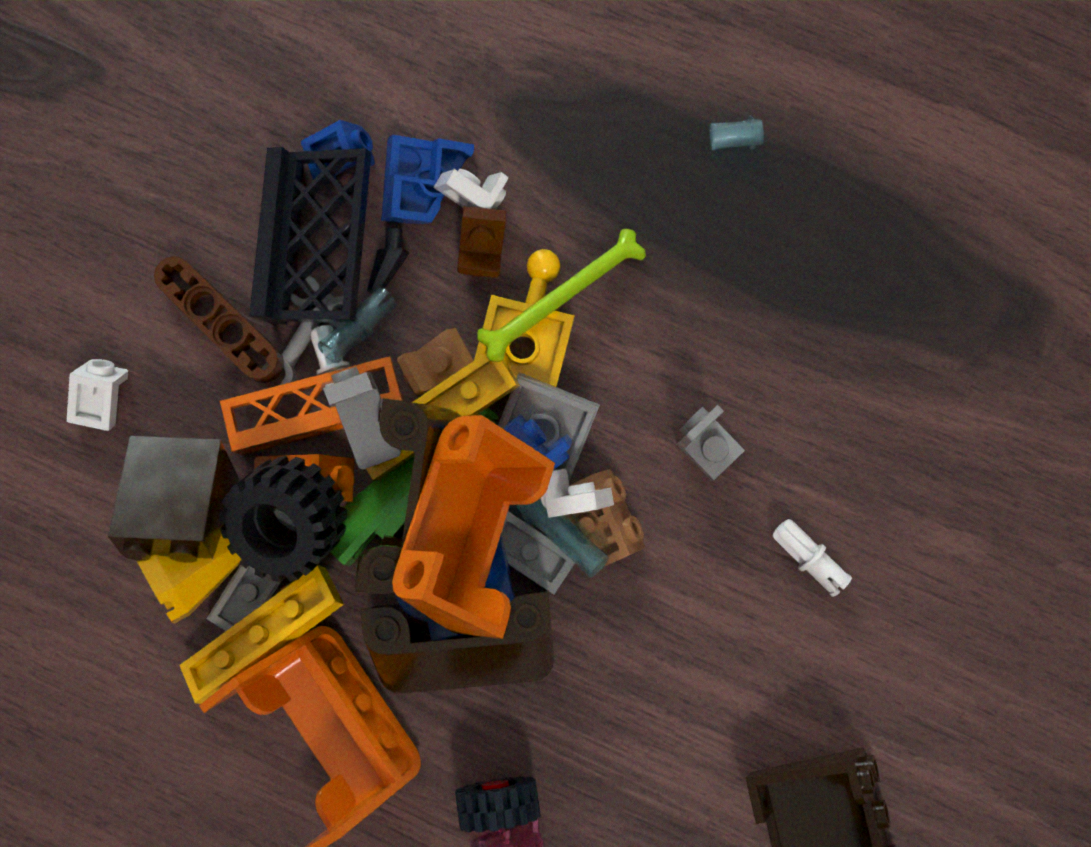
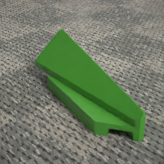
(379, 509)

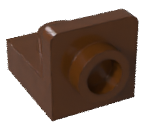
(481, 241)

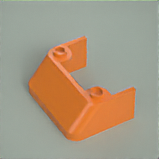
(339, 720)

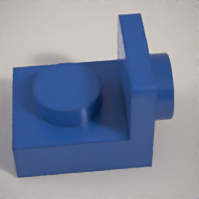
(338, 137)
(532, 435)

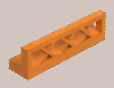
(303, 426)

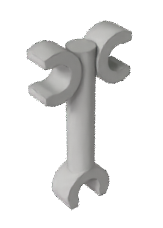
(302, 335)

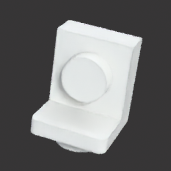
(465, 190)
(95, 394)
(565, 499)

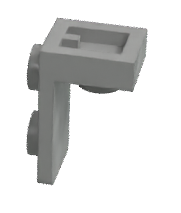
(709, 443)

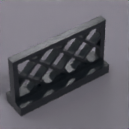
(282, 236)

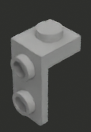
(358, 409)

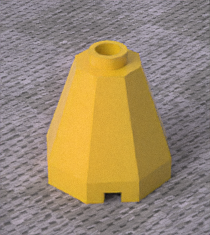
(188, 584)

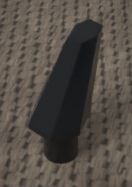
(388, 260)

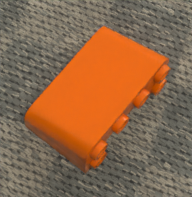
(460, 521)

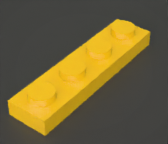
(466, 392)
(262, 633)

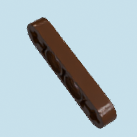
(218, 319)

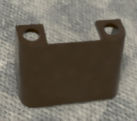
(821, 802)

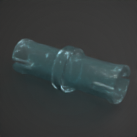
(348, 334)

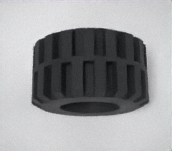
(263, 539)

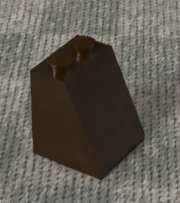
(171, 498)

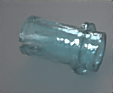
(737, 134)

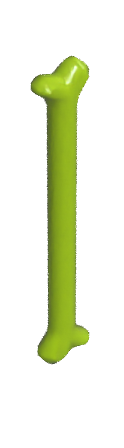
(498, 340)

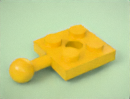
(548, 335)

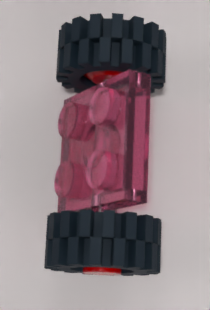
(503, 806)

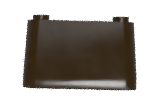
(407, 428)
(418, 666)

